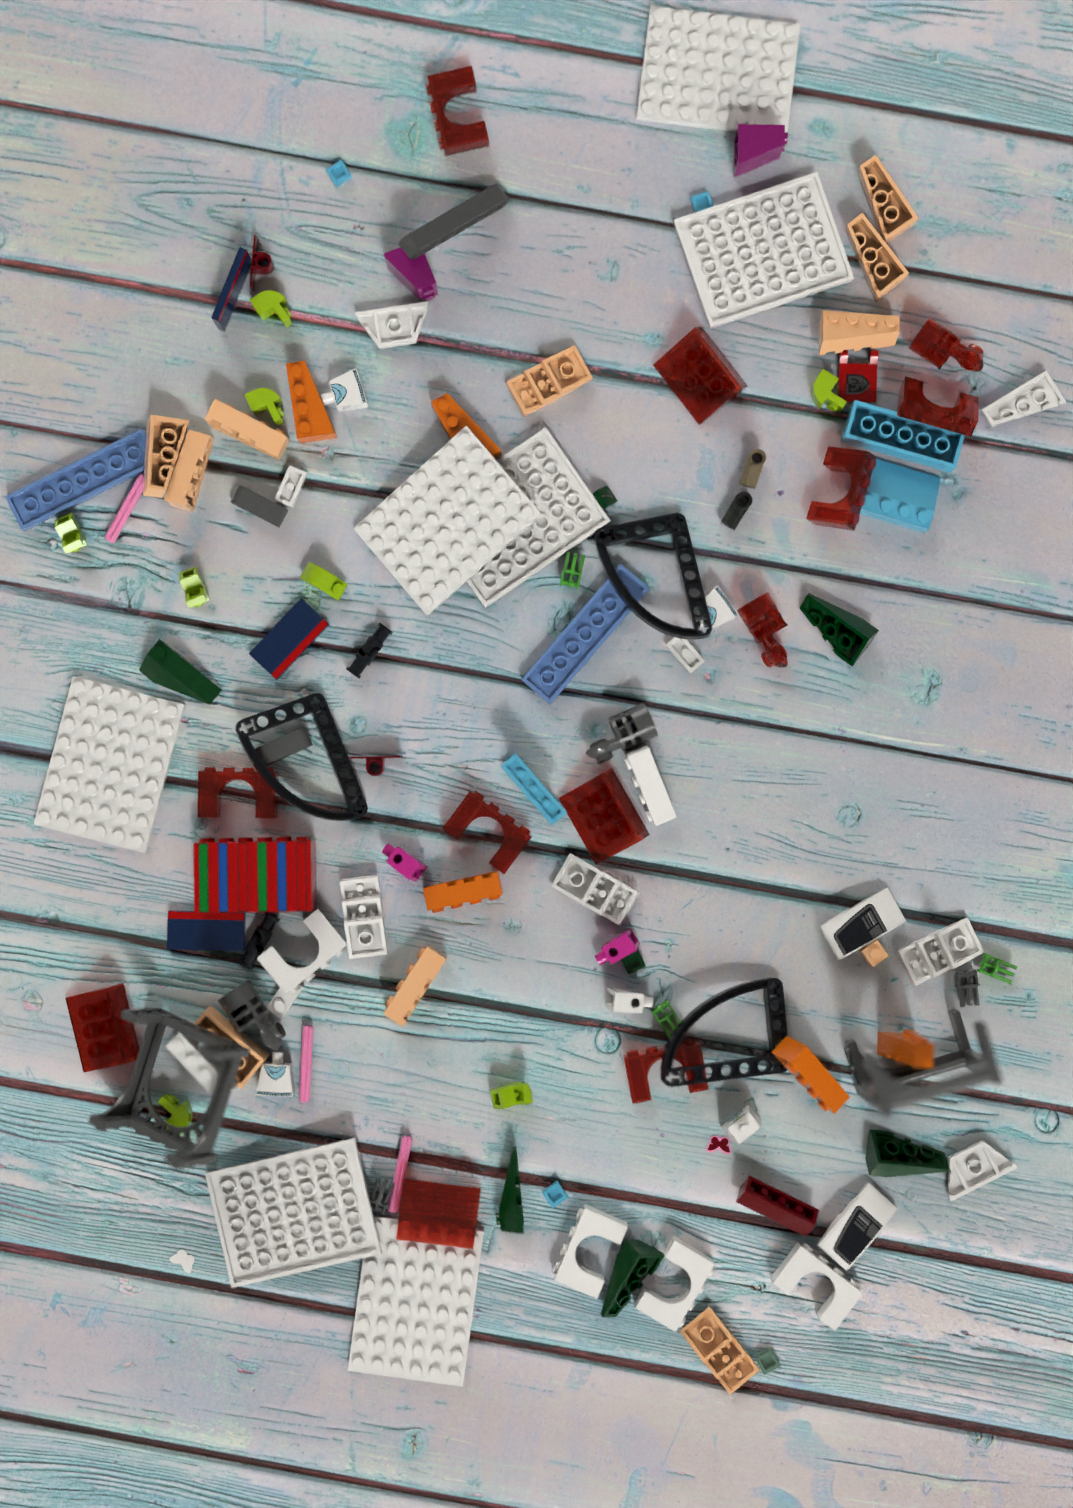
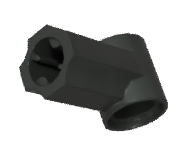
(736, 511)

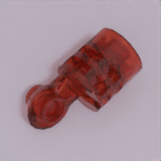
(938, 344)
(764, 629)

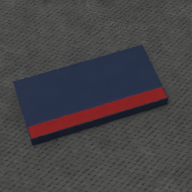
(232, 289)
(289, 639)
(206, 931)

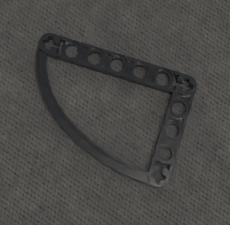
(669, 528)
(329, 748)
(706, 1006)

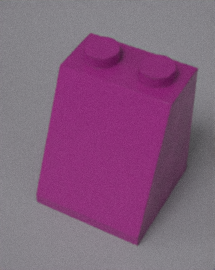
(757, 146)
(412, 273)

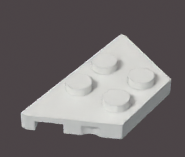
(394, 324)
(975, 1168)

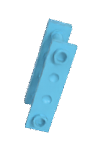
(533, 789)

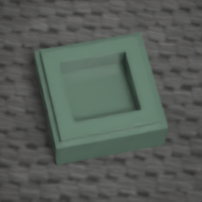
(767, 1361)

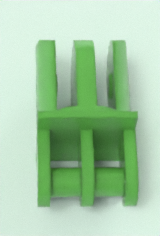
(571, 572)
(994, 967)
(666, 1016)

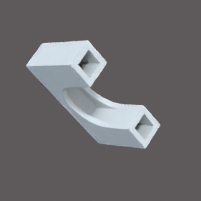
(290, 977)
(185, 1050)
(589, 1223)
(803, 1261)
(672, 1311)

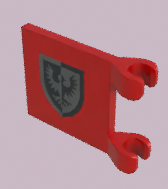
(858, 380)

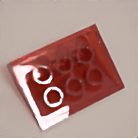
(700, 375)
(604, 816)
(100, 1031)
(438, 1213)

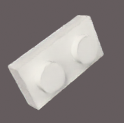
(290, 486)
(685, 654)
(281, 1002)

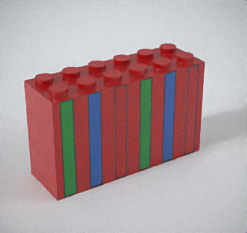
(255, 875)

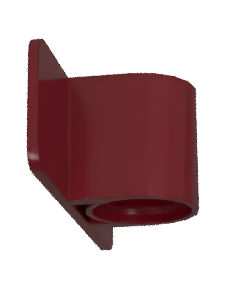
(257, 258)
(372, 759)

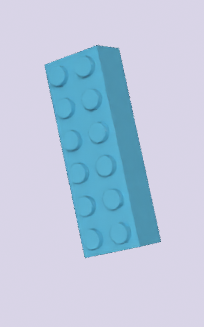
(900, 437)

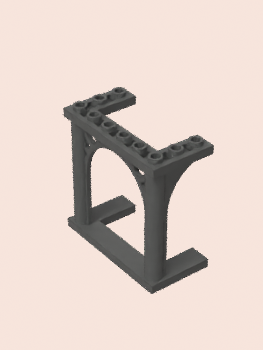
(888, 1088)
(128, 1107)

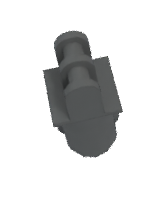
(968, 991)
(379, 1199)

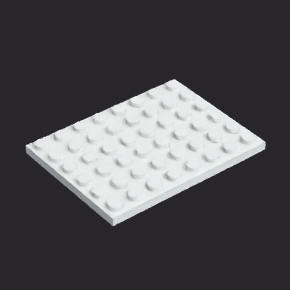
(717, 70)
(763, 250)
(447, 520)
(566, 520)
(109, 764)
(293, 1212)
(415, 1308)

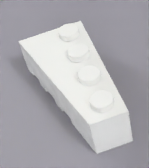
(649, 783)

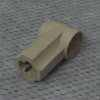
(752, 470)

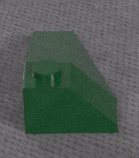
(842, 629)
(174, 672)
(898, 1157)
(510, 1208)
(630, 1268)

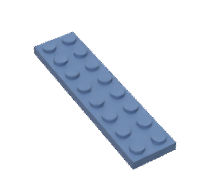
(79, 481)
(582, 637)

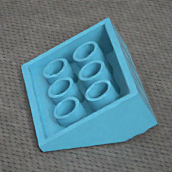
(901, 496)

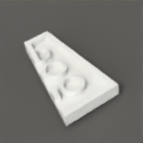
(1025, 400)

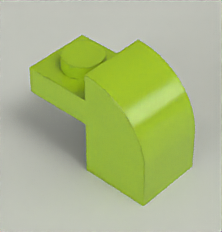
(271, 302)
(822, 393)
(263, 400)
(70, 533)
(323, 580)
(194, 587)
(510, 1095)
(181, 1114)

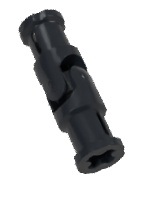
(371, 647)
(259, 940)

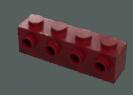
(777, 1205)

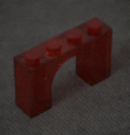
(442, 89)
(916, 407)
(845, 512)
(213, 782)
(473, 808)
(639, 1063)

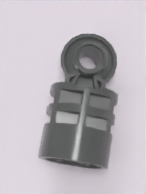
(623, 732)
(255, 1012)

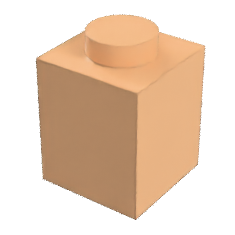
(873, 953)

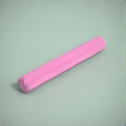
(125, 509)
(306, 1063)
(400, 1173)

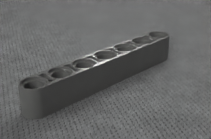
(453, 222)

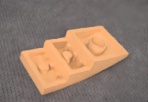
(549, 381)
(719, 1350)

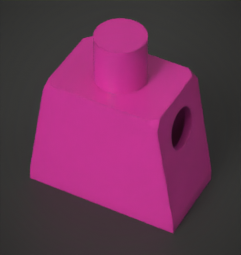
(409, 866)
(624, 943)

